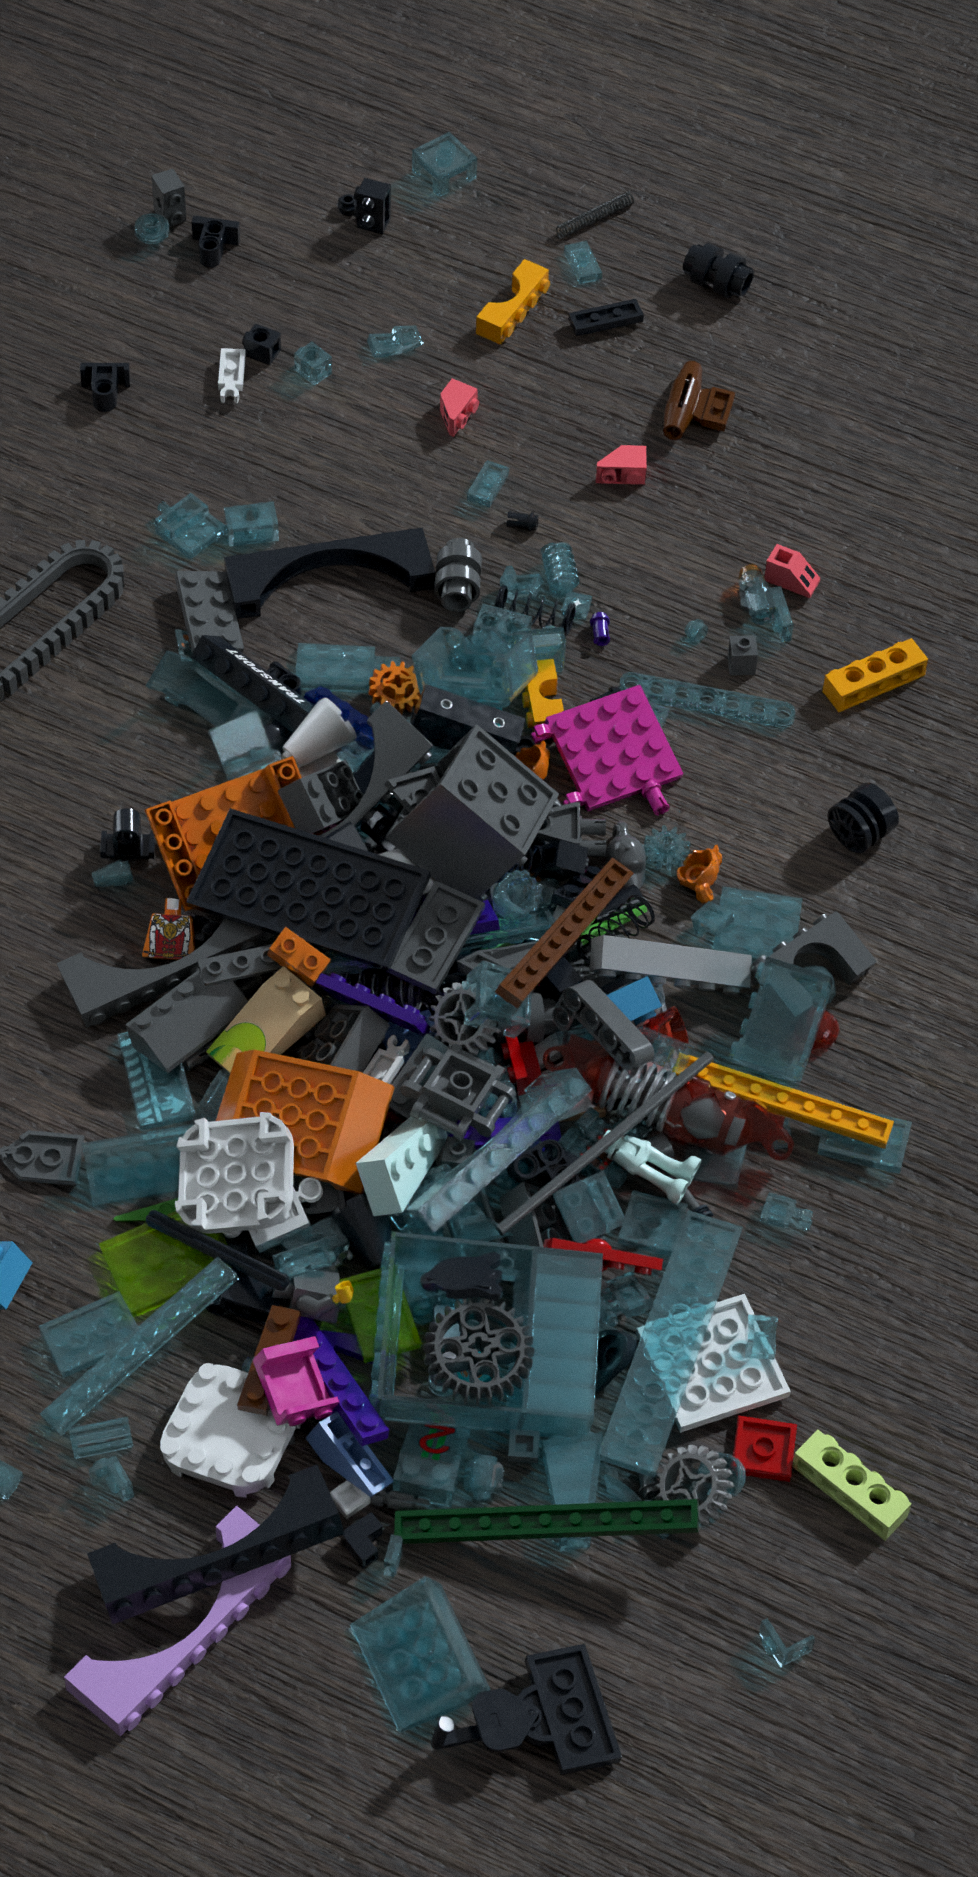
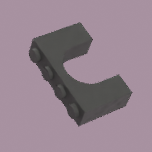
(831, 939)

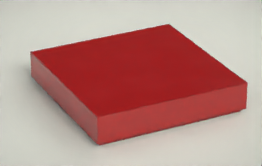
(765, 1447)

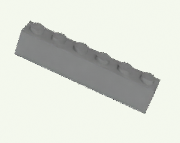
(670, 963)

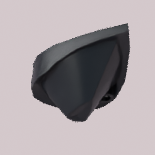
(613, 1355)

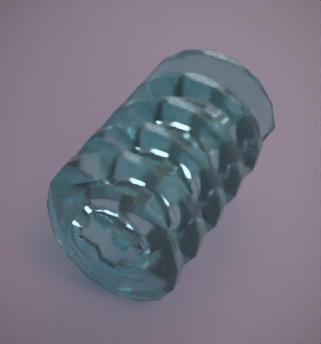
(560, 568)

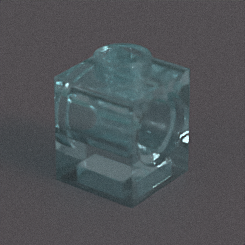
(313, 363)

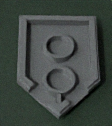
(45, 1157)

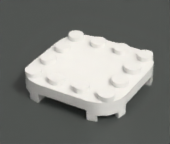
(235, 1174)
(218, 1441)

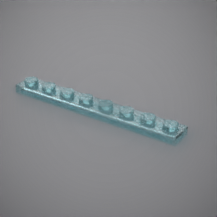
(139, 1346)

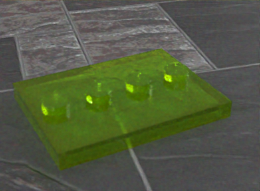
(152, 1265)

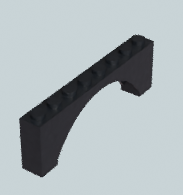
(397, 554)
(141, 1583)

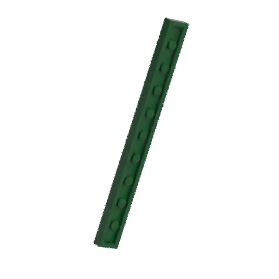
(548, 1521)

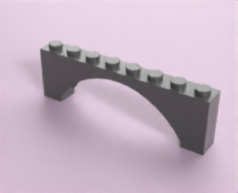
(396, 751)
(107, 990)

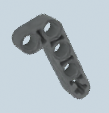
(605, 1022)

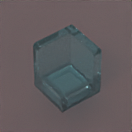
(760, 1337)

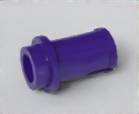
(600, 628)

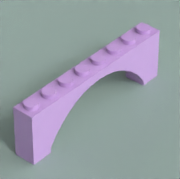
(125, 1689)

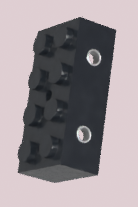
(447, 726)

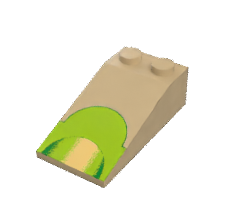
(270, 1020)

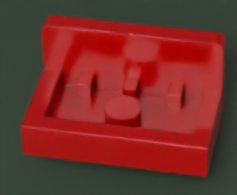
(523, 1063)

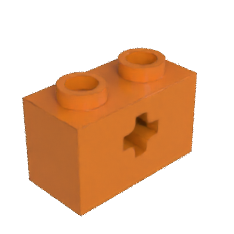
(298, 957)

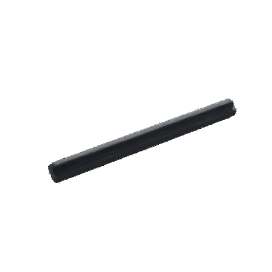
(217, 1249)

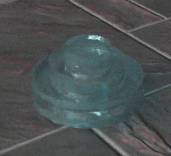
(151, 228)

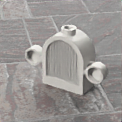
(264, 1239)

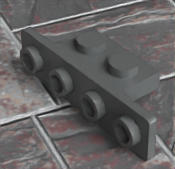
(237, 966)

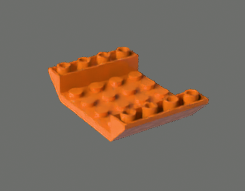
(191, 824)
(327, 1108)

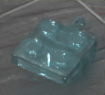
(188, 525)

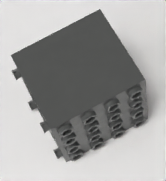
(476, 816)

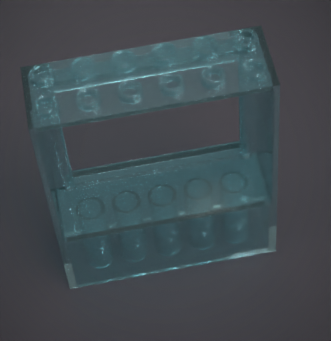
(560, 1304)

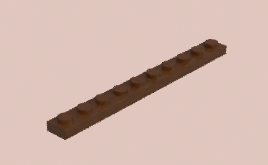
(563, 933)

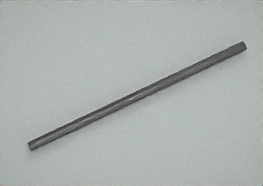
(603, 1144)

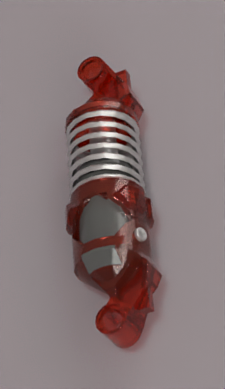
(692, 1115)

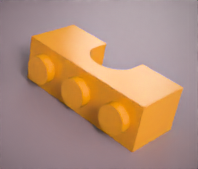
(533, 698)

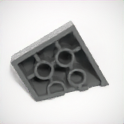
(346, 1038)

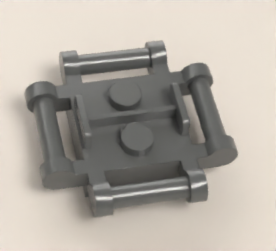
(457, 1091)

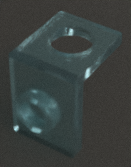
(774, 1646)

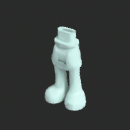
(634, 1153)

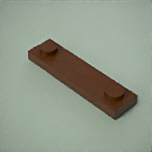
(279, 1329)

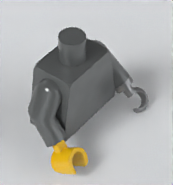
(319, 1292)

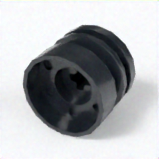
(863, 817)

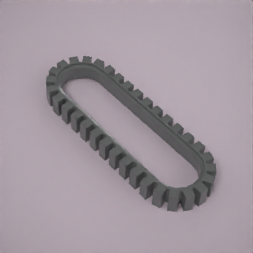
(70, 624)

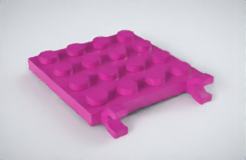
(611, 747)

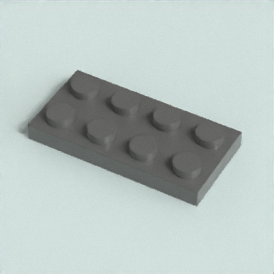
(208, 607)
(436, 937)

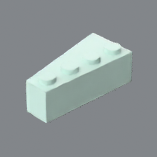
(399, 1165)

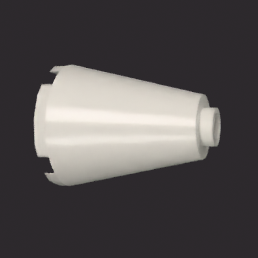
(319, 734)

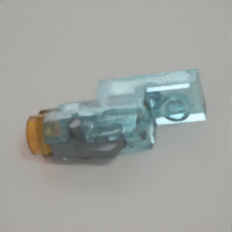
(764, 603)

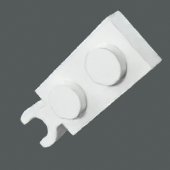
(231, 373)
(388, 1063)

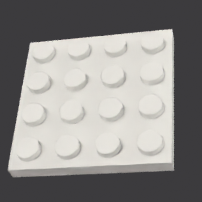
(722, 1376)

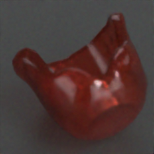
(669, 1024)

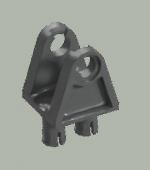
(569, 826)

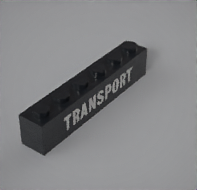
(252, 681)

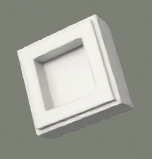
(349, 1499)

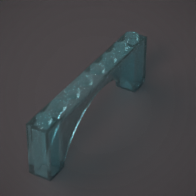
(544, 1105)

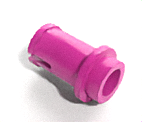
(652, 791)

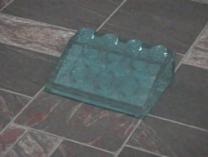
(419, 1655)

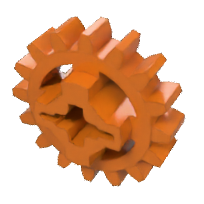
(395, 685)

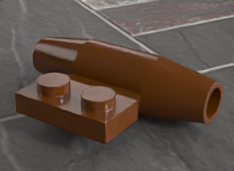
(688, 401)

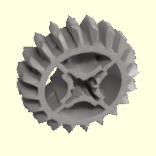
(464, 998)
(683, 1465)

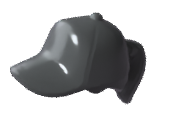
(628, 852)

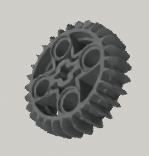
(468, 1357)

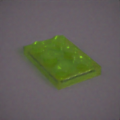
(363, 1312)

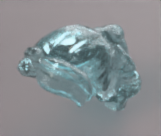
(516, 895)

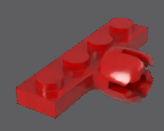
(611, 1258)

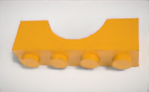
(499, 319)

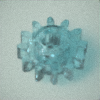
(666, 847)

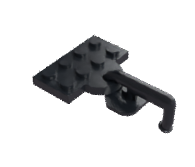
(563, 1702)

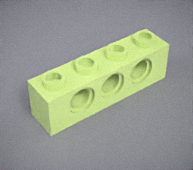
(880, 1518)

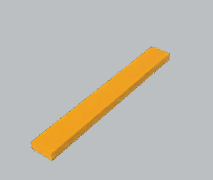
(800, 1105)

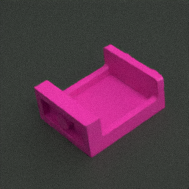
(294, 1382)

